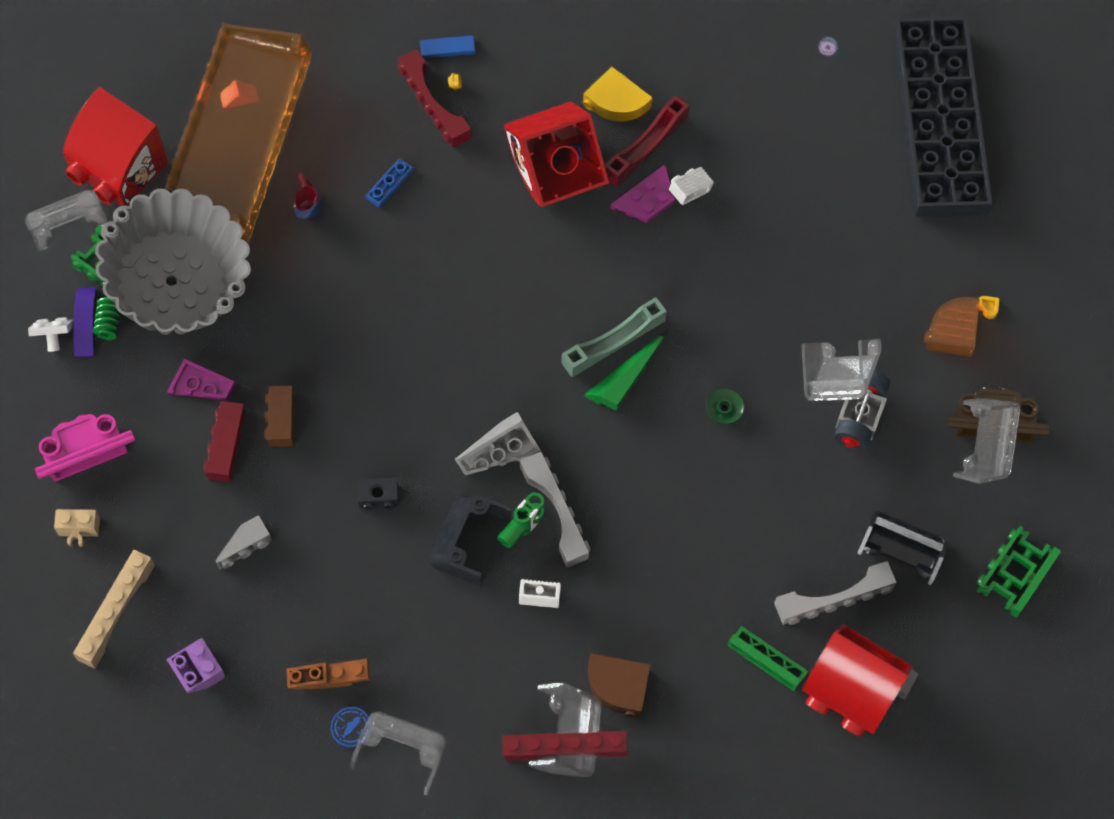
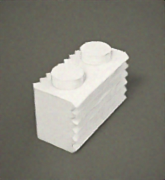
(691, 185)
(539, 593)

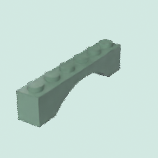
(588, 353)

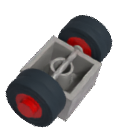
(861, 416)

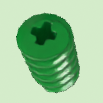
(106, 319)

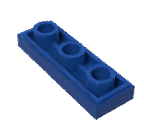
(389, 183)

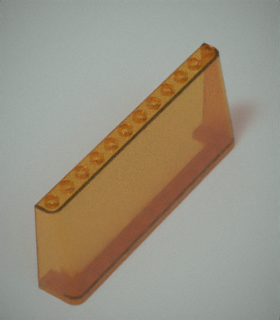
(240, 119)

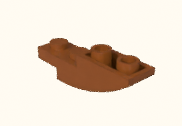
(328, 676)

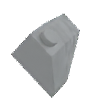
(502, 444)

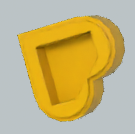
(989, 306)

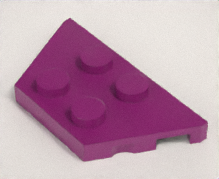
(647, 197)

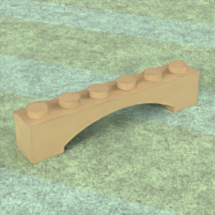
(95, 639)

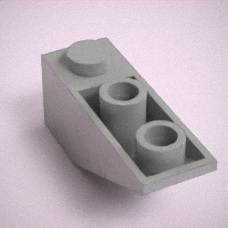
(246, 539)

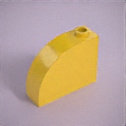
(616, 98)

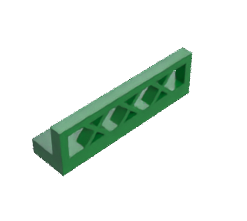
(765, 662)

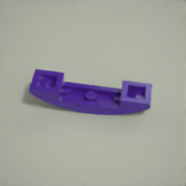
(84, 322)

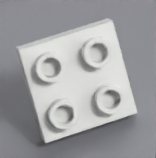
(51, 330)

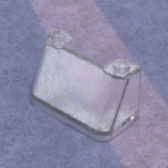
(61, 212)

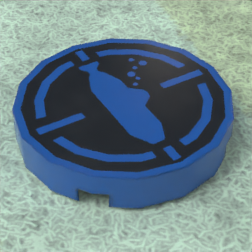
(348, 726)

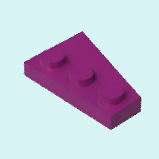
(200, 382)

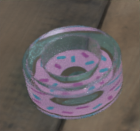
(828, 46)

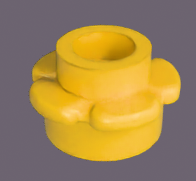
(455, 81)

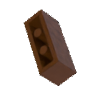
(279, 416)

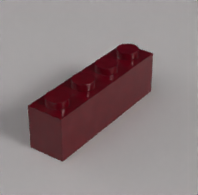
(225, 441)

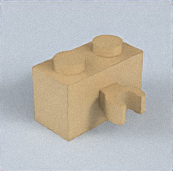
(77, 524)

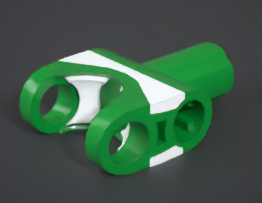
(523, 522)

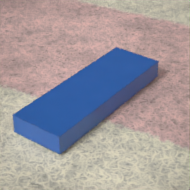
(447, 47)

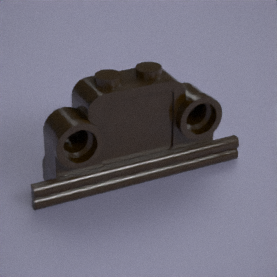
(1027, 429)

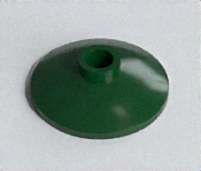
(728, 399)

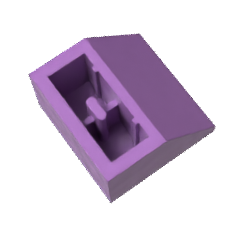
(196, 667)

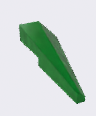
(616, 385)

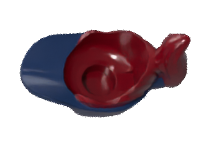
(307, 200)

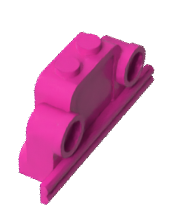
(81, 445)

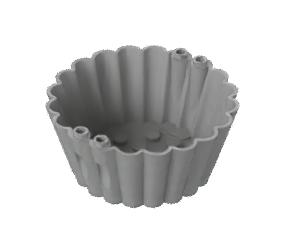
(178, 240)

